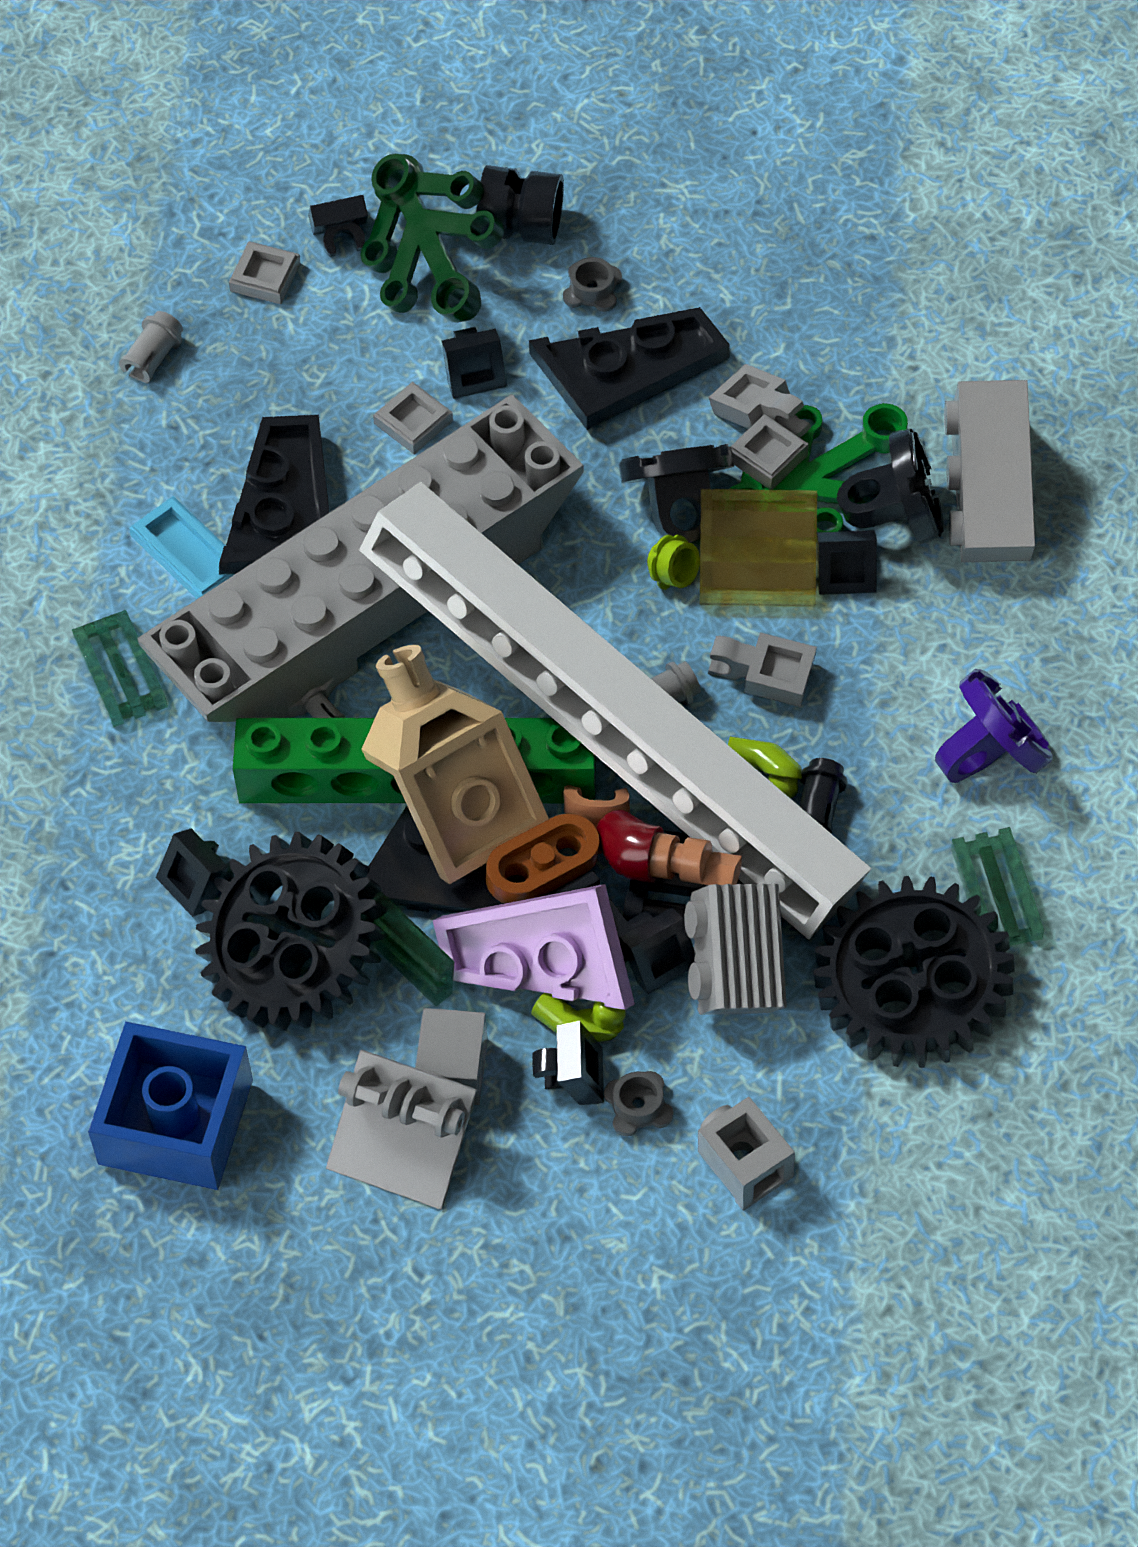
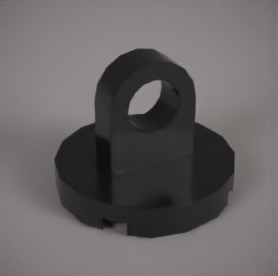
(674, 477)
(900, 488)

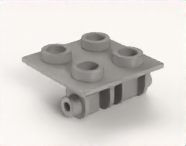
(400, 1128)

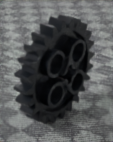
(270, 983)
(933, 1016)

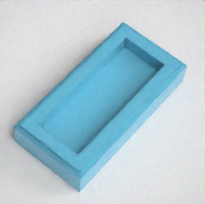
(181, 546)

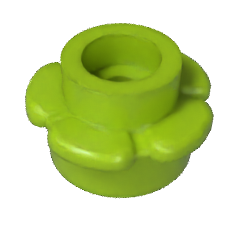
(673, 562)

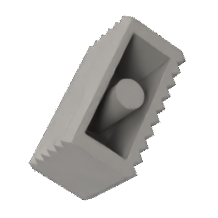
(736, 949)

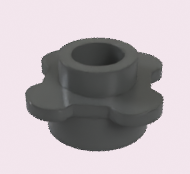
(597, 272)
(638, 1085)

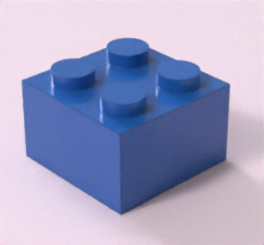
(171, 1105)

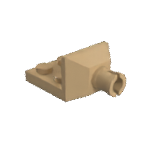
(451, 765)

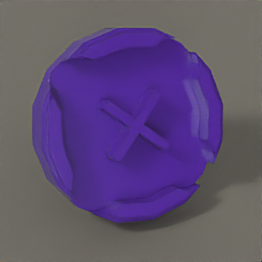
(991, 733)

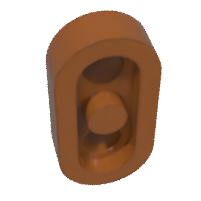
(538, 860)

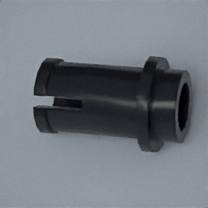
(822, 785)

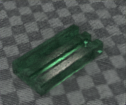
(135, 704)
(984, 847)
(414, 953)

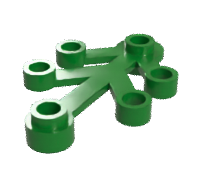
(816, 473)

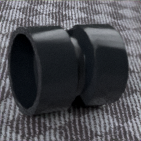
(523, 204)

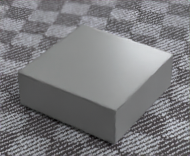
(264, 272)
(413, 417)
(768, 452)

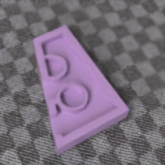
(541, 944)

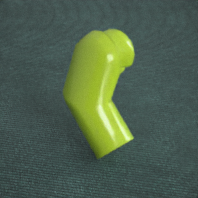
(772, 760)
(600, 1020)

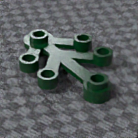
(398, 185)

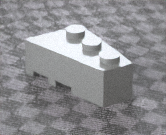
(991, 471)

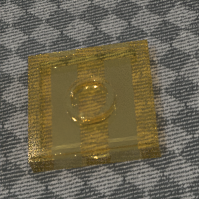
(758, 548)

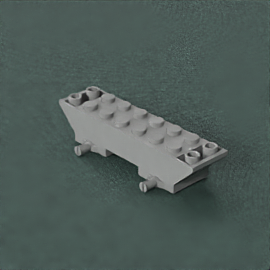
(305, 611)

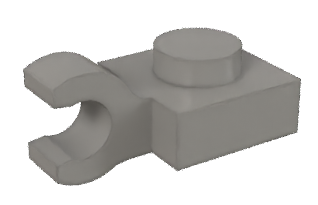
(755, 393)
(772, 669)

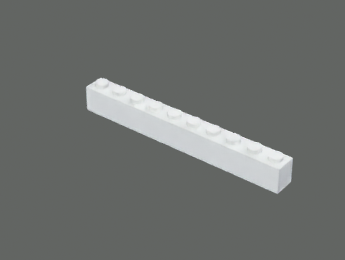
(611, 706)

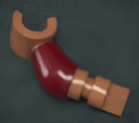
(644, 850)

